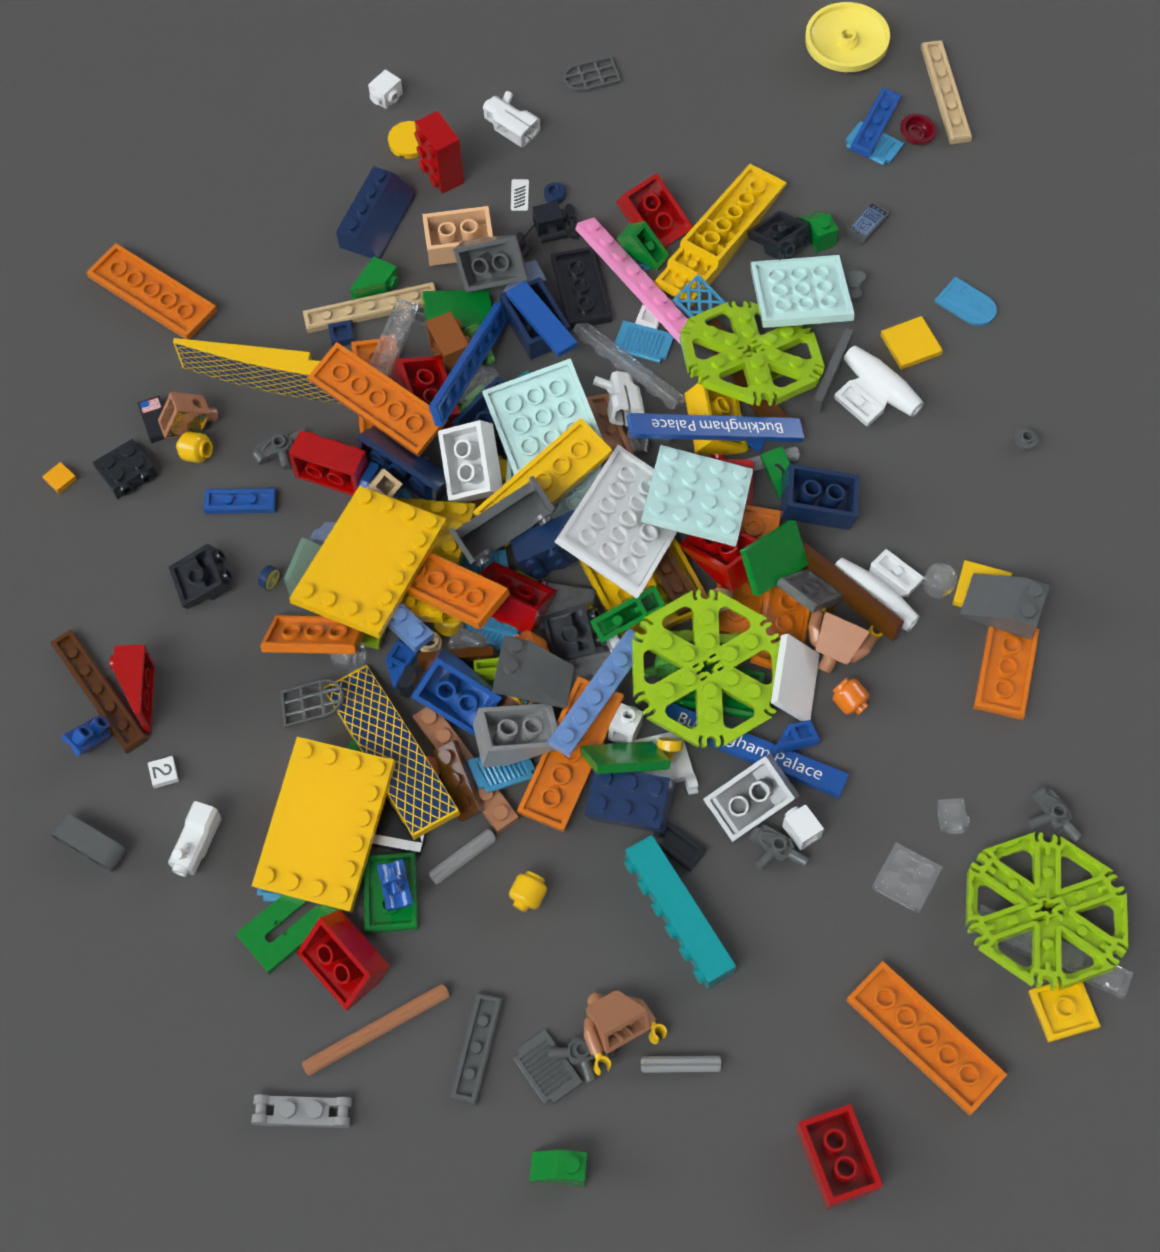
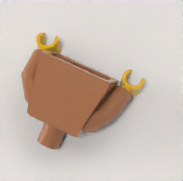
(839, 640)
(614, 1022)

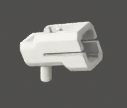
(510, 121)
(622, 395)
(195, 838)

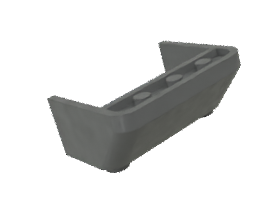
(503, 522)

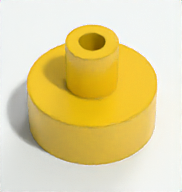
(669, 746)

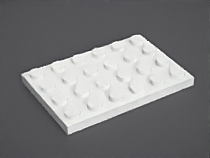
(608, 525)

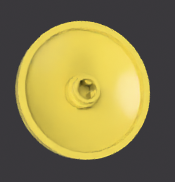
(847, 37)

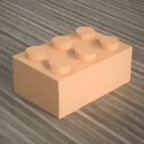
(450, 228)

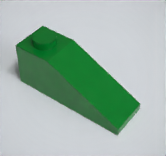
(627, 613)

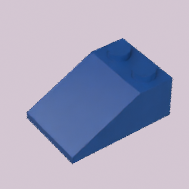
(454, 690)

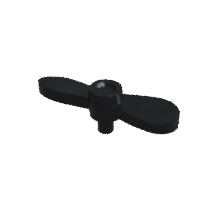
(572, 220)

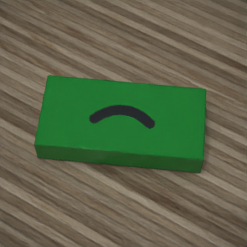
(775, 464)

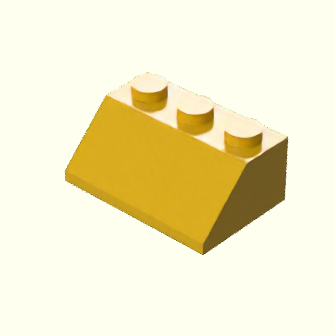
(708, 402)

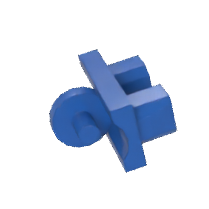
(88, 735)
(395, 885)

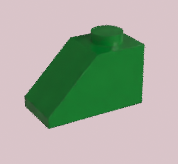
(823, 230)
(643, 245)
(375, 279)
(559, 1167)

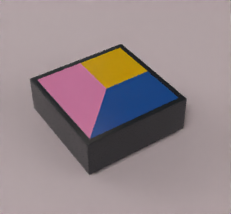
(407, 681)

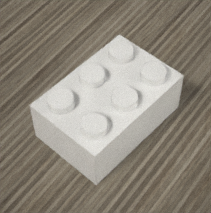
(470, 461)

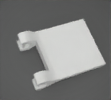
(680, 767)

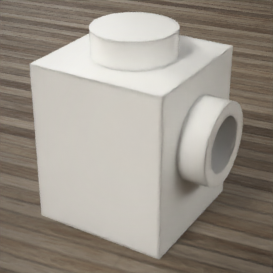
(385, 89)
(625, 724)
(802, 826)

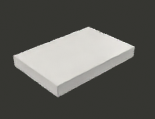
(795, 678)

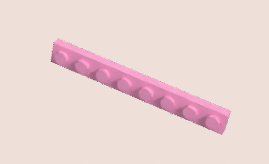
(633, 276)

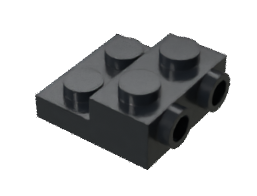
(781, 235)
(125, 468)
(201, 576)
(571, 633)

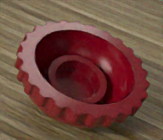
(918, 129)

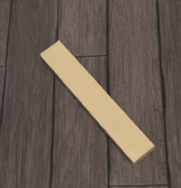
(946, 92)
(363, 308)

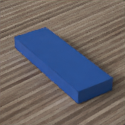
(240, 501)

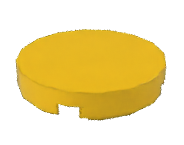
(402, 140)

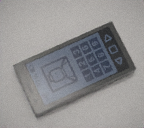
(867, 222)

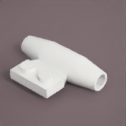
(875, 388)
(888, 582)

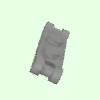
(301, 1111)

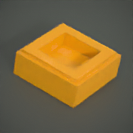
(59, 478)

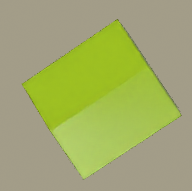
(486, 669)

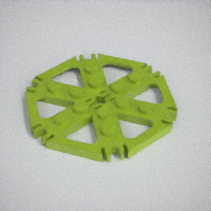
(763, 356)
(686, 655)
(1046, 890)

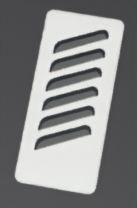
(519, 194)

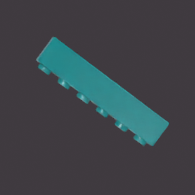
(679, 912)

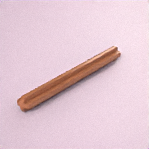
(375, 1029)

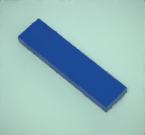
(875, 122)
(541, 319)

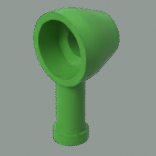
(660, 668)

